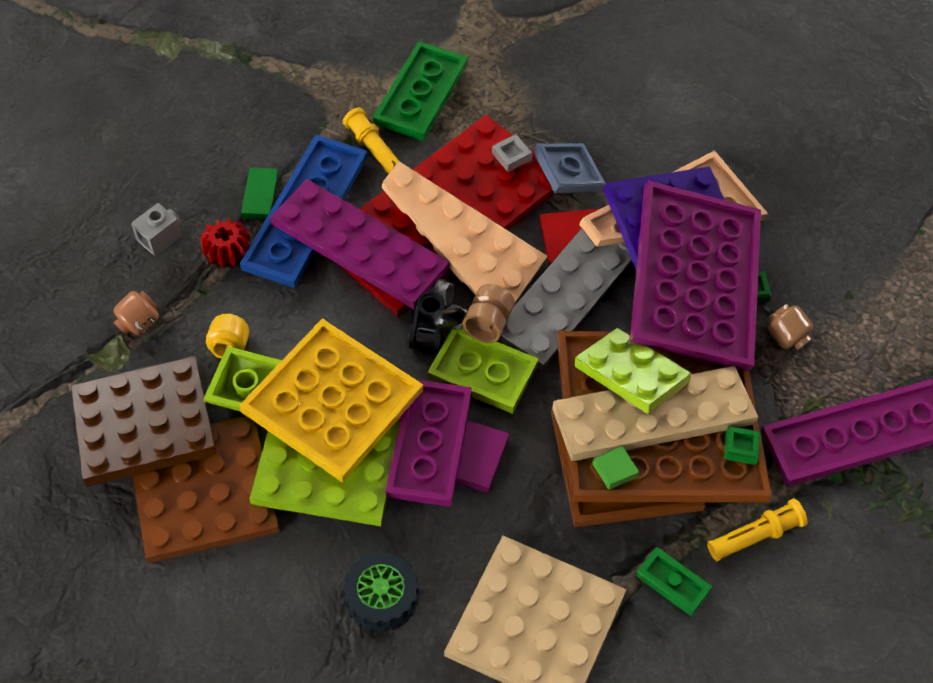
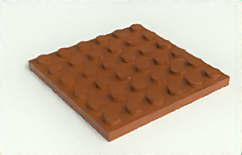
(668, 471)

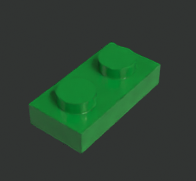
(674, 581)

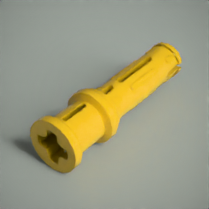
(368, 135)
(770, 524)

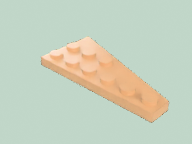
(471, 242)

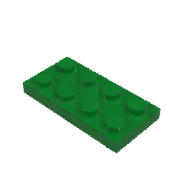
(420, 91)

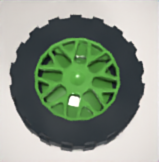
(381, 591)

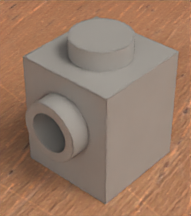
(157, 229)

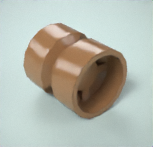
(488, 313)

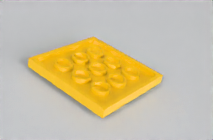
(331, 399)

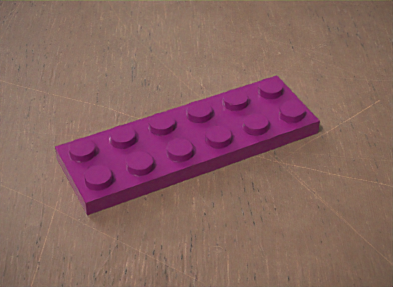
(360, 243)
(852, 433)

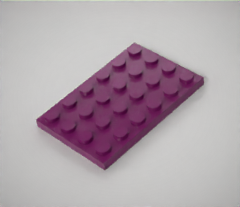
(697, 276)

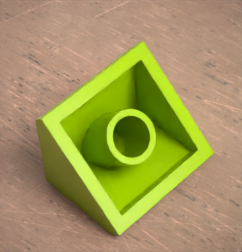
(237, 377)

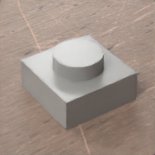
(511, 153)

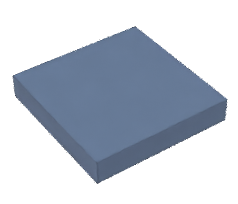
(569, 168)

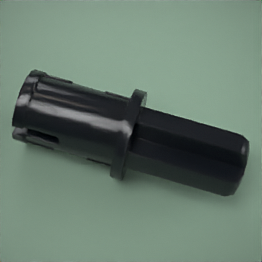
(450, 317)

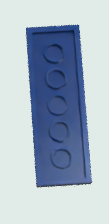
(276, 253)

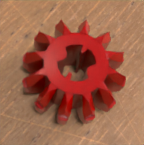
(225, 242)

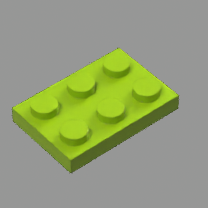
(491, 369)
(632, 370)

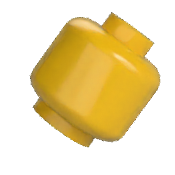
(227, 331)

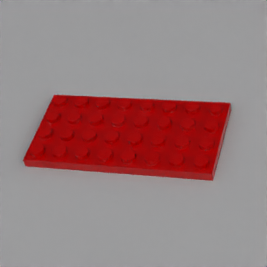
(476, 178)

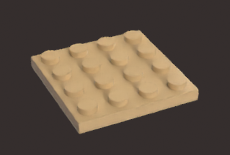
(534, 619)

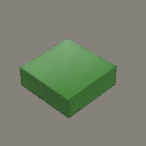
(615, 467)

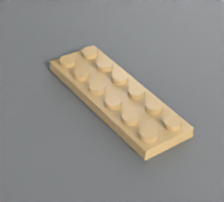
(606, 421)

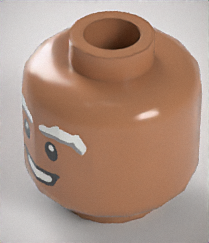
(136, 313)

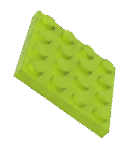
(298, 485)

